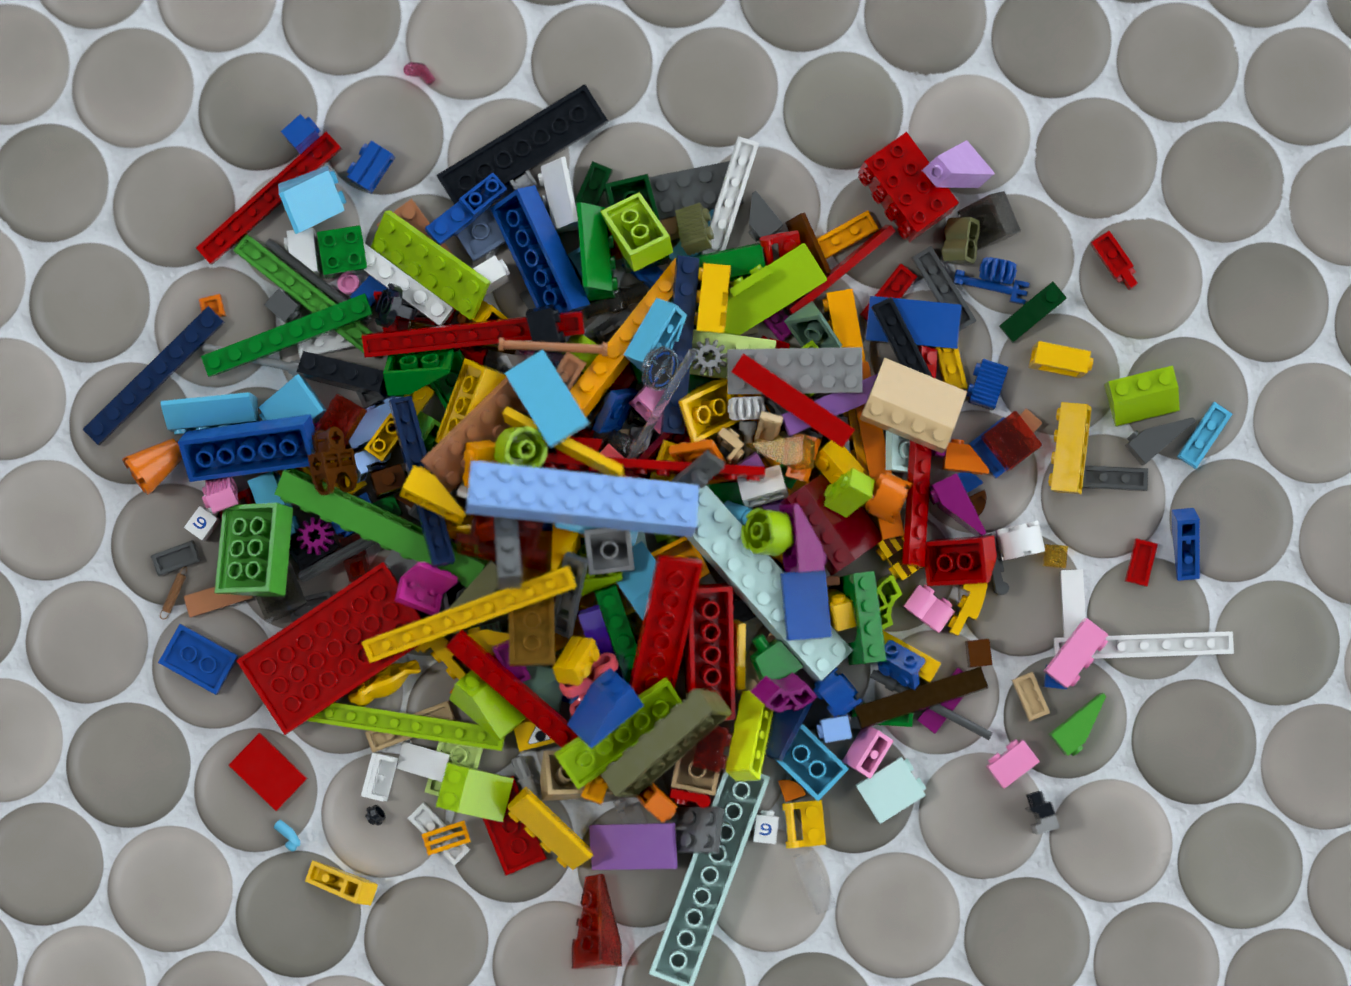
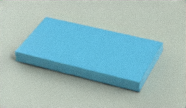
(546, 398)

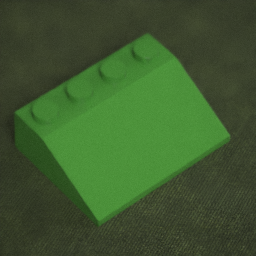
(254, 550)

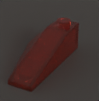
(598, 936)

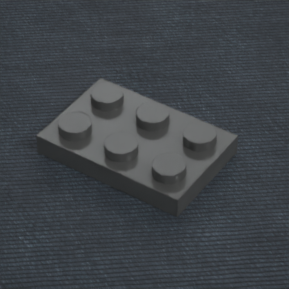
(698, 829)

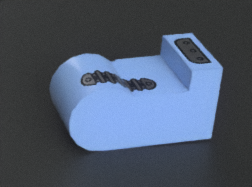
(366, 463)

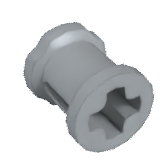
(523, 181)

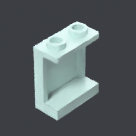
(891, 789)

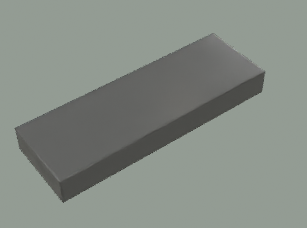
(1115, 478)

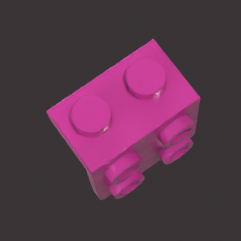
(424, 587)

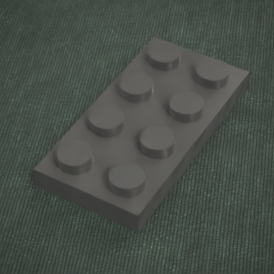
(687, 188)

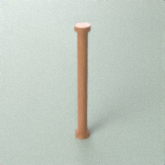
(552, 346)

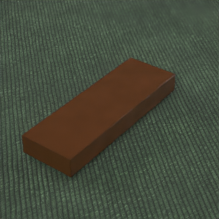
(808, 237)

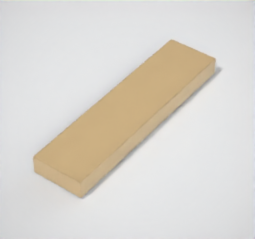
(383, 740)

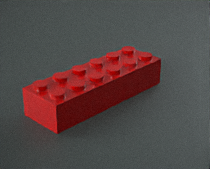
(711, 644)

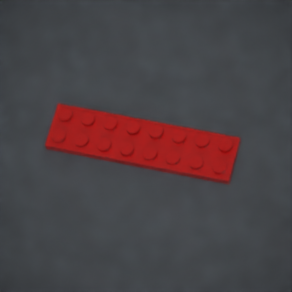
(665, 621)

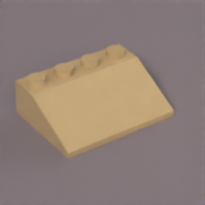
(913, 405)

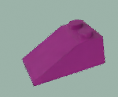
(954, 501)
(806, 551)

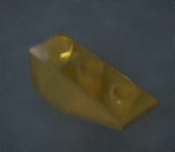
(792, 452)

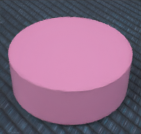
(348, 283)

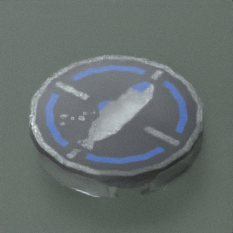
(659, 368)

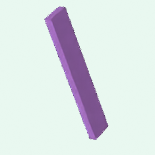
(835, 403)

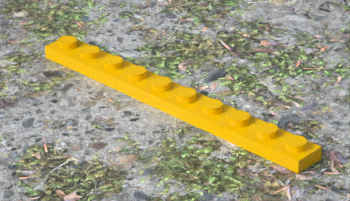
(469, 614)

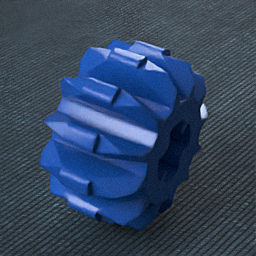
(997, 270)

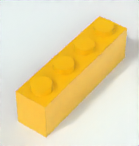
(1071, 448)

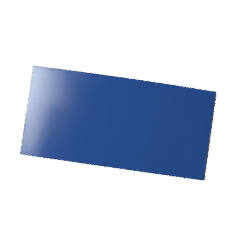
(927, 321)

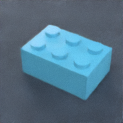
(812, 764)

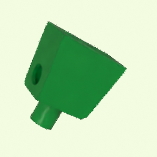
(773, 659)

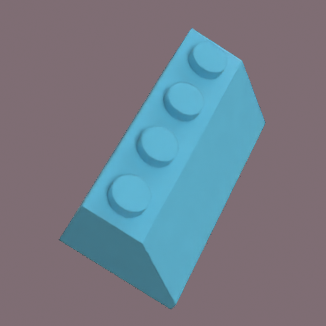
(209, 412)

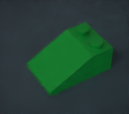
(414, 370)

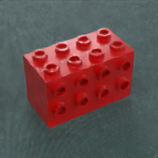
(904, 189)

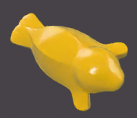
(383, 683)

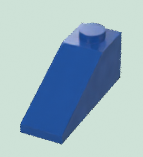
(1186, 543)

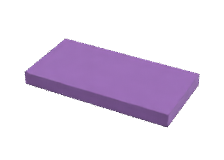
(633, 846)

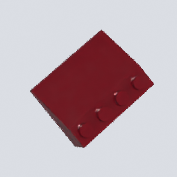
(840, 536)

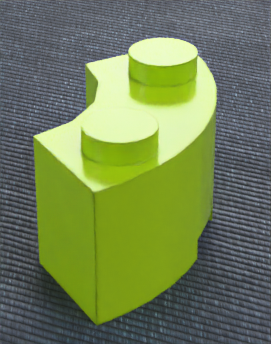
(887, 593)

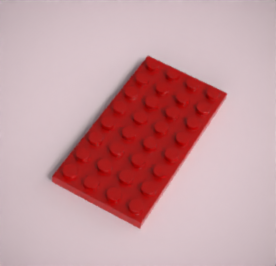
(323, 650)

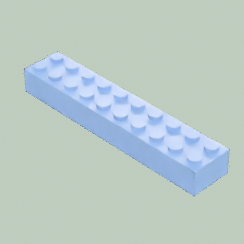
(582, 499)

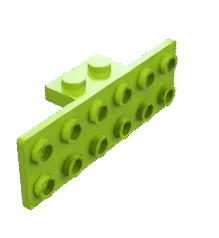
(771, 289)

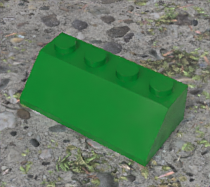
(596, 253)

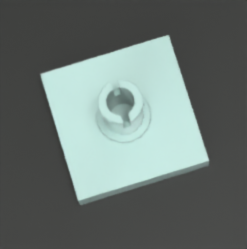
(897, 453)

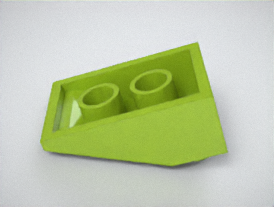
(637, 231)
(485, 706)
(474, 792)

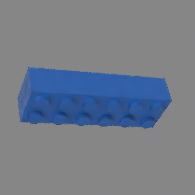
(539, 251)
(247, 448)

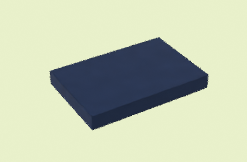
(783, 731)

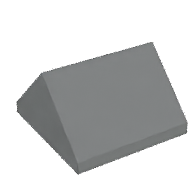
(608, 550)

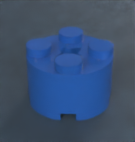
(838, 693)

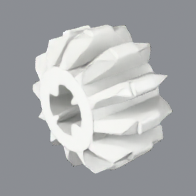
(746, 407)

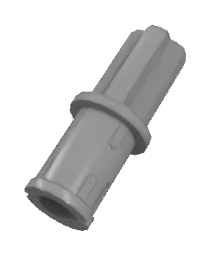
(523, 774)

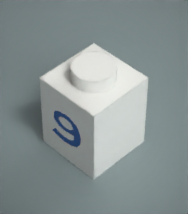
(203, 523)
(765, 827)

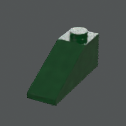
(1033, 312)

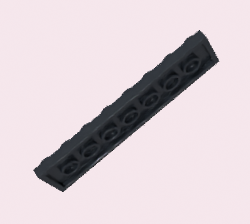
(527, 143)

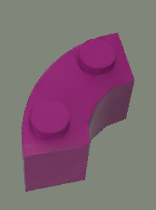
(783, 693)

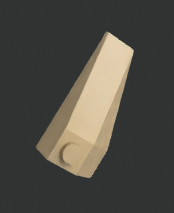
(555, 781)

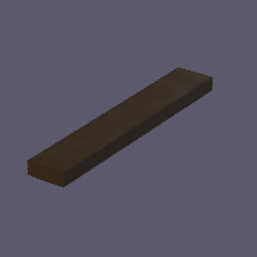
(921, 698)

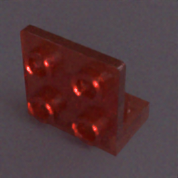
(1011, 441)
(711, 749)

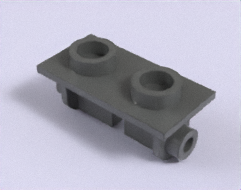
(607, 329)

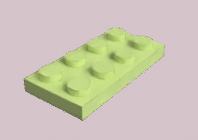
(730, 342)

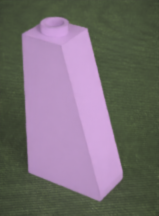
(959, 168)

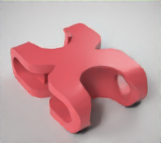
(605, 661)

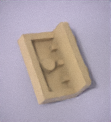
(730, 442)

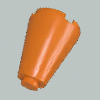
(153, 464)

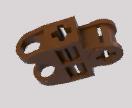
(335, 471)

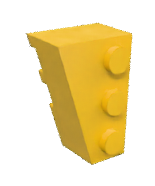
(712, 297)

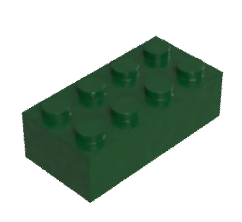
(622, 189)

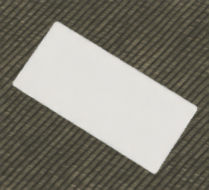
(422, 761)

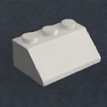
(559, 195)

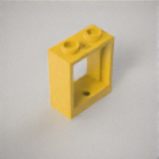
(1060, 359)

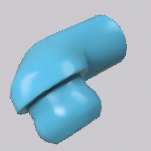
(284, 829)

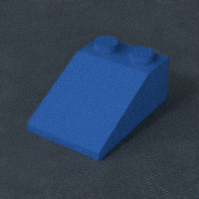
(604, 708)

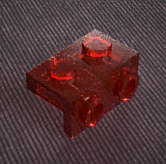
(342, 414)

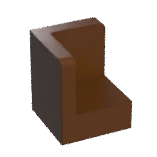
(978, 653)

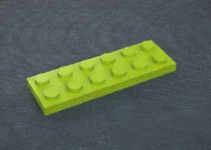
(430, 264)
(586, 764)

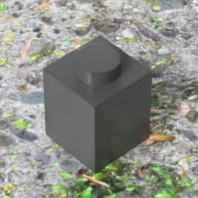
(283, 307)

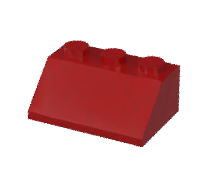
(960, 560)

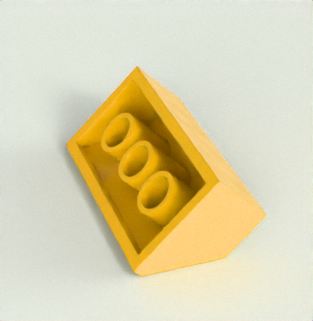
(471, 387)
(549, 828)

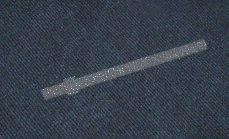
(638, 444)

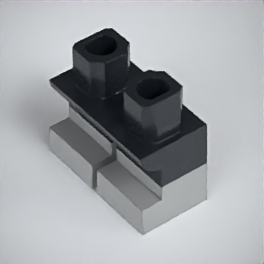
(1043, 813)

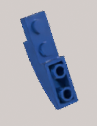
(466, 209)

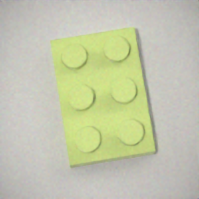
(458, 754)

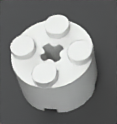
(1020, 540)

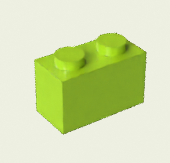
(849, 492)

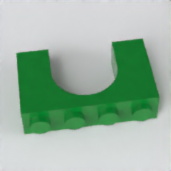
(869, 639)

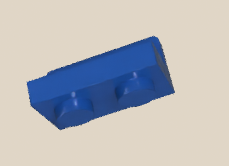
(901, 664)

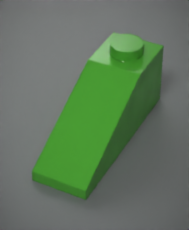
(1076, 729)

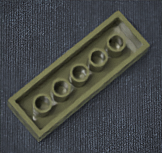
(666, 743)

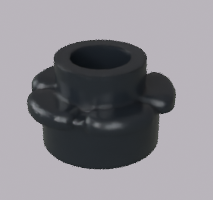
(375, 815)

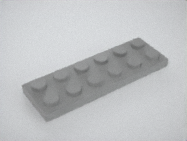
(803, 368)

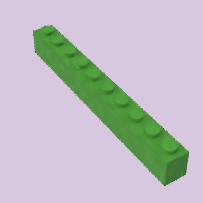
(371, 523)

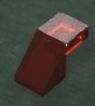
(358, 564)

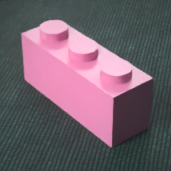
(1076, 653)

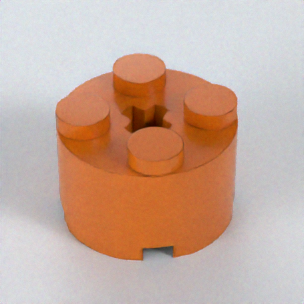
(889, 497)

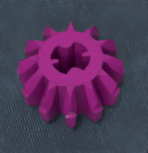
(313, 529)

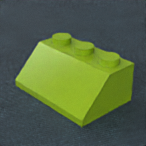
(1143, 395)

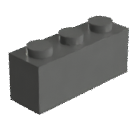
(507, 553)

